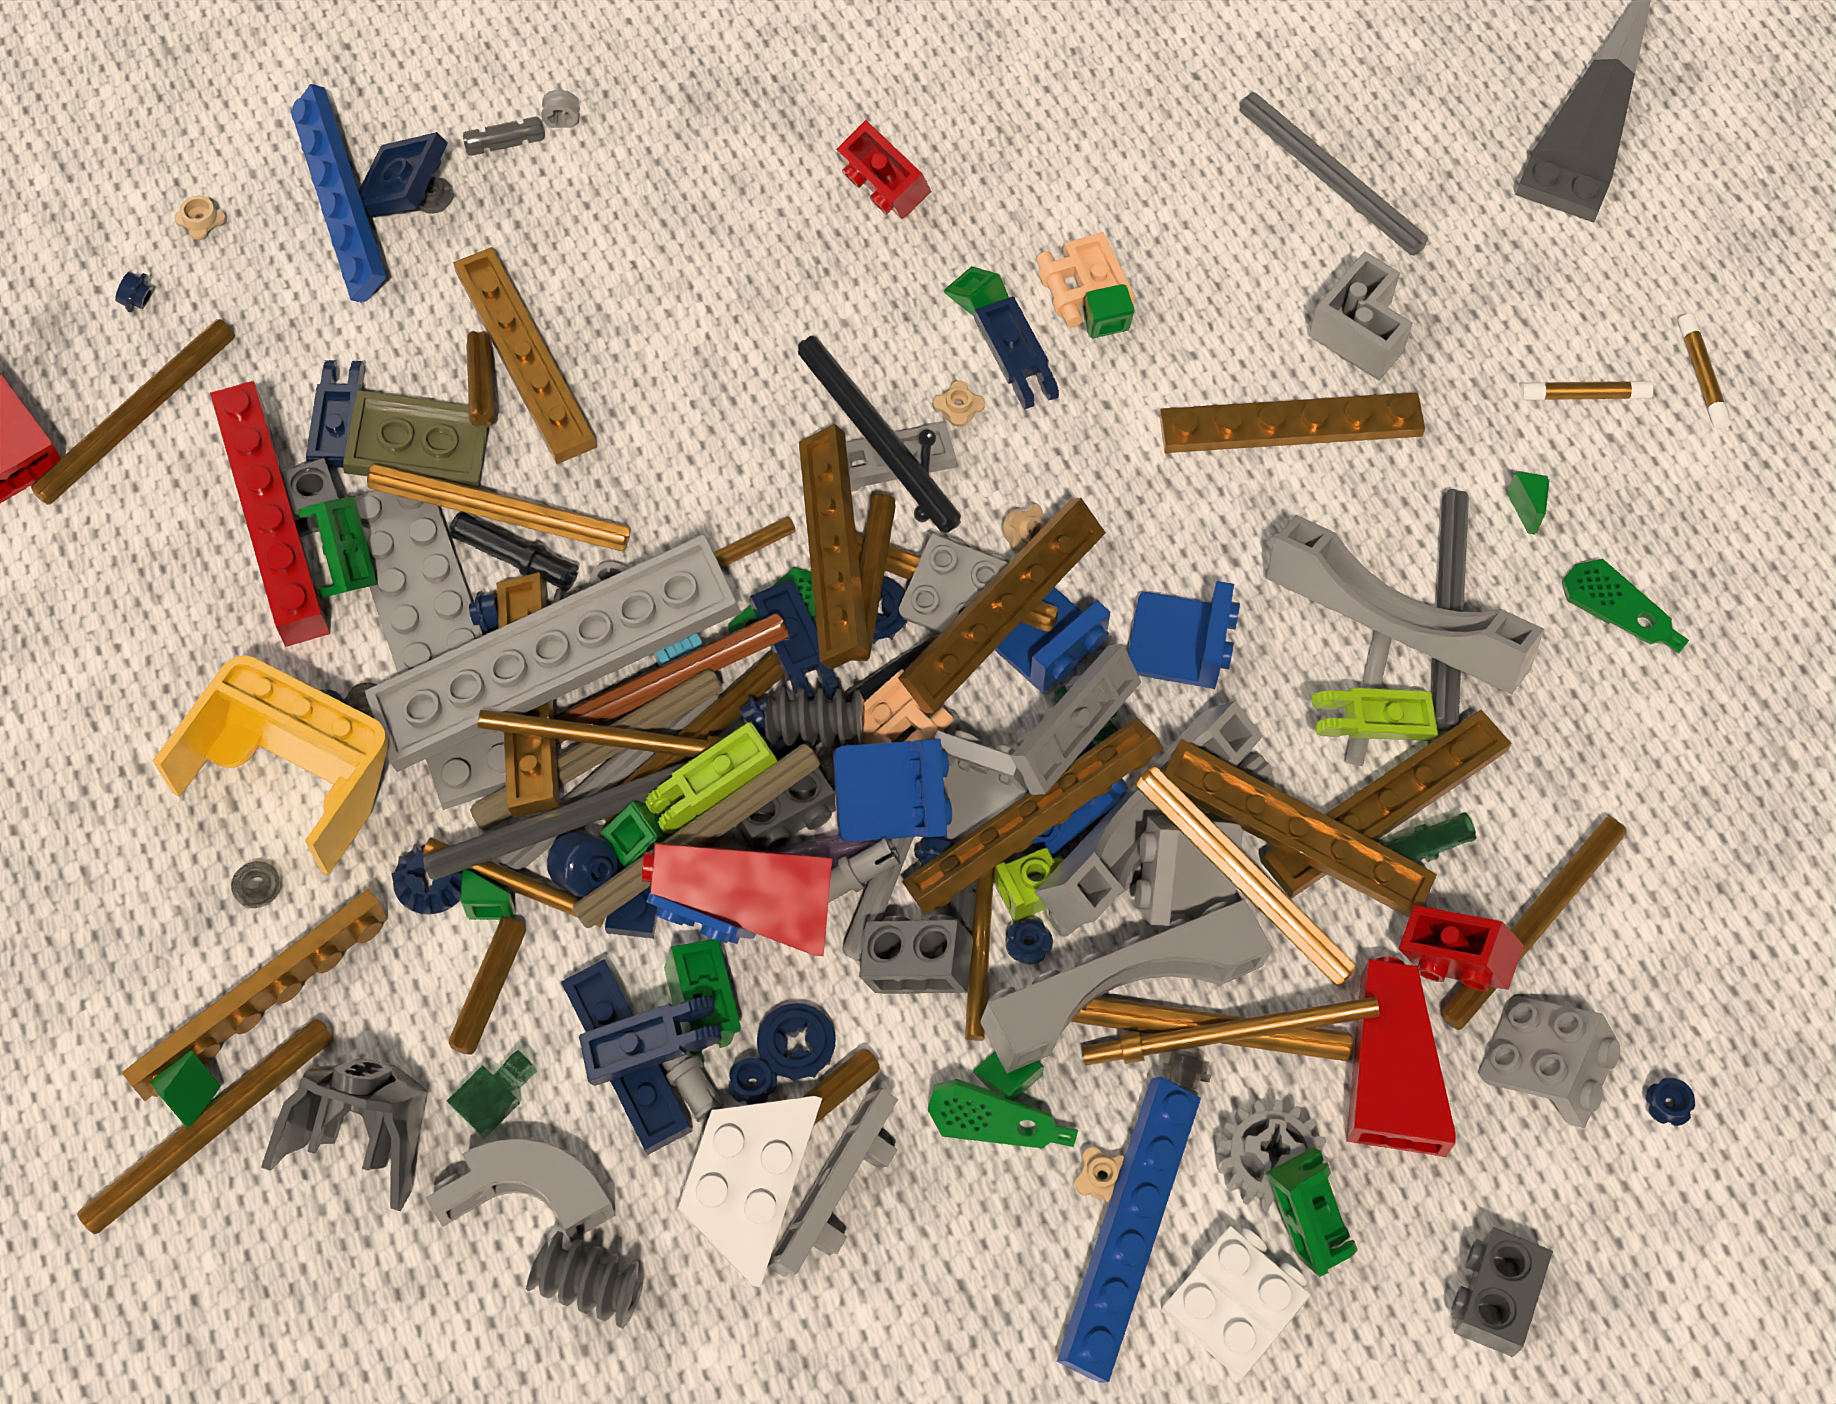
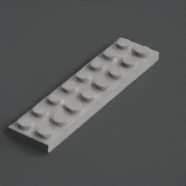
(423, 617)
(552, 651)

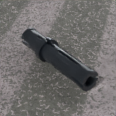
(514, 551)

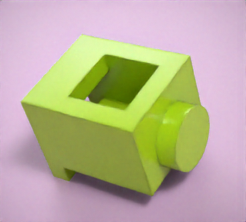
(1017, 889)

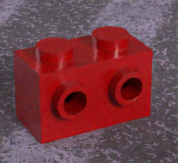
(884, 170)
(1461, 948)

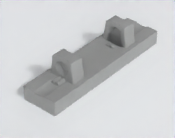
(1075, 719)
(810, 1223)

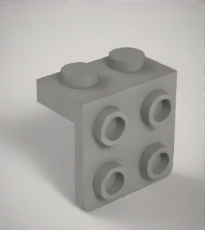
(947, 582)
(978, 782)
(1178, 875)
(1553, 1055)

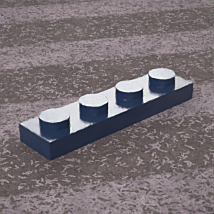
(643, 1093)

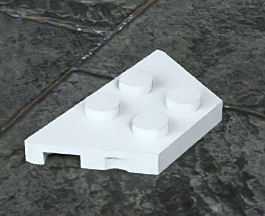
(746, 1178)

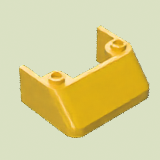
(264, 707)

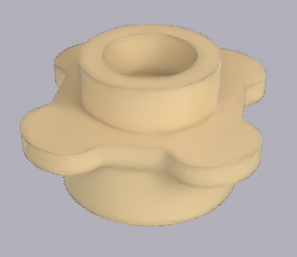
(195, 207)
(959, 414)
(1022, 526)
(1089, 1182)

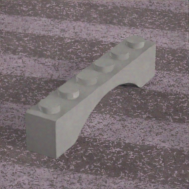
(1482, 644)
(1104, 859)
(1211, 948)

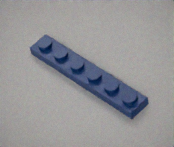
(338, 194)
(1129, 1231)

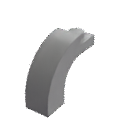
(526, 1169)

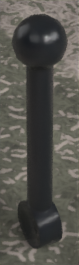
(926, 440)

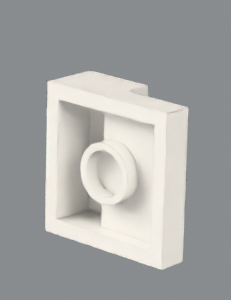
(1237, 1300)

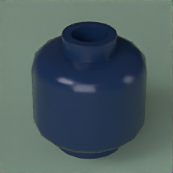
(581, 862)

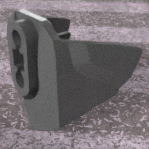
(380, 1093)

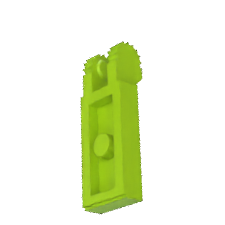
(1378, 714)
(710, 778)

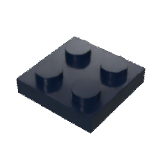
(401, 174)

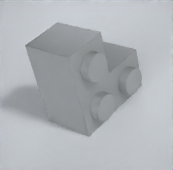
(1357, 319)

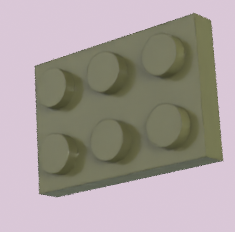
(414, 437)

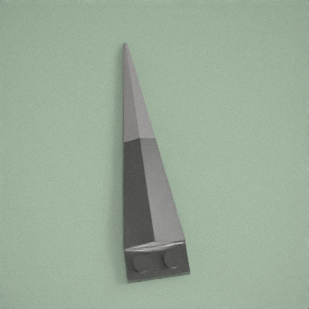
(1581, 146)

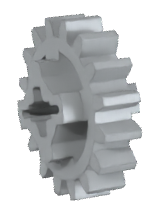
(1252, 1152)

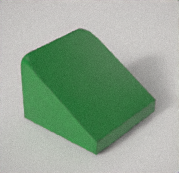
(976, 289)
(1108, 311)
(1529, 497)
(634, 832)
(483, 899)
(1009, 1084)
(186, 1088)

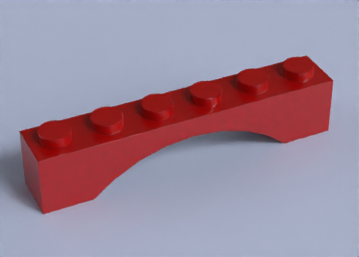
(269, 514)

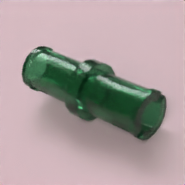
(1430, 841)

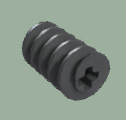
(815, 718)
(586, 1280)

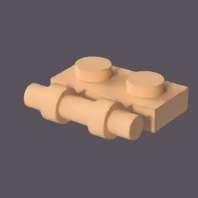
(1093, 267)
(893, 711)

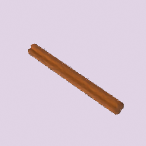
(666, 677)

